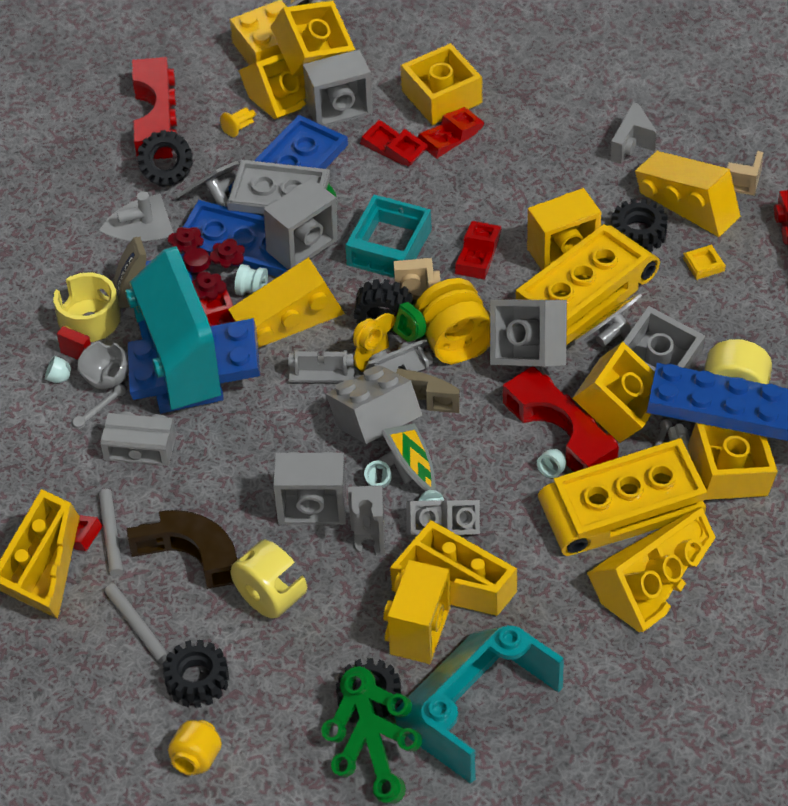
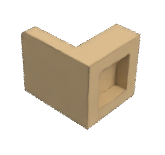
(746, 177)

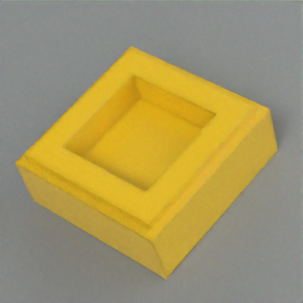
(704, 262)

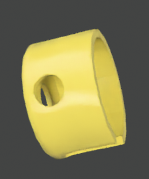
(87, 297)
(740, 360)
(258, 580)

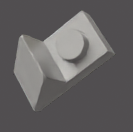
(633, 132)

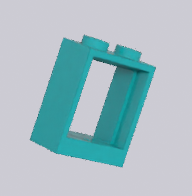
(380, 258)

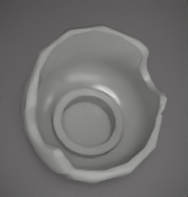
(103, 365)

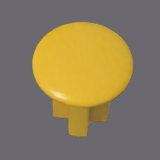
(234, 122)

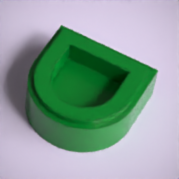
(409, 323)

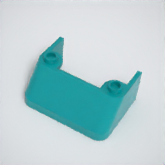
(178, 327)
(435, 698)

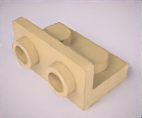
(416, 276)

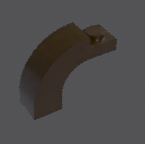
(189, 534)

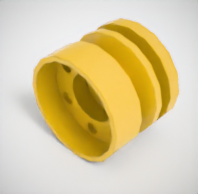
(455, 320)

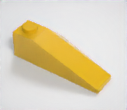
(273, 87)
(645, 573)

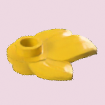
(371, 338)

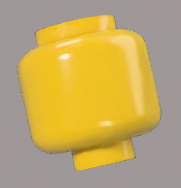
(194, 747)

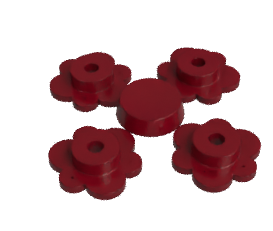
(198, 259)

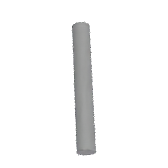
(110, 532)
(136, 623)

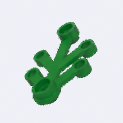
(369, 730)

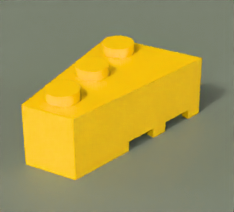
(690, 189)
(289, 304)
(40, 554)
(476, 576)

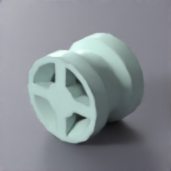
(249, 279)

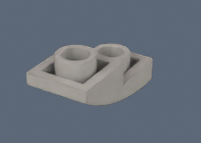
(455, 515)

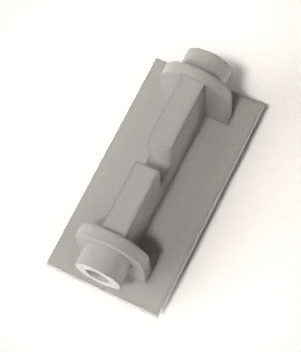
(409, 356)
(311, 368)

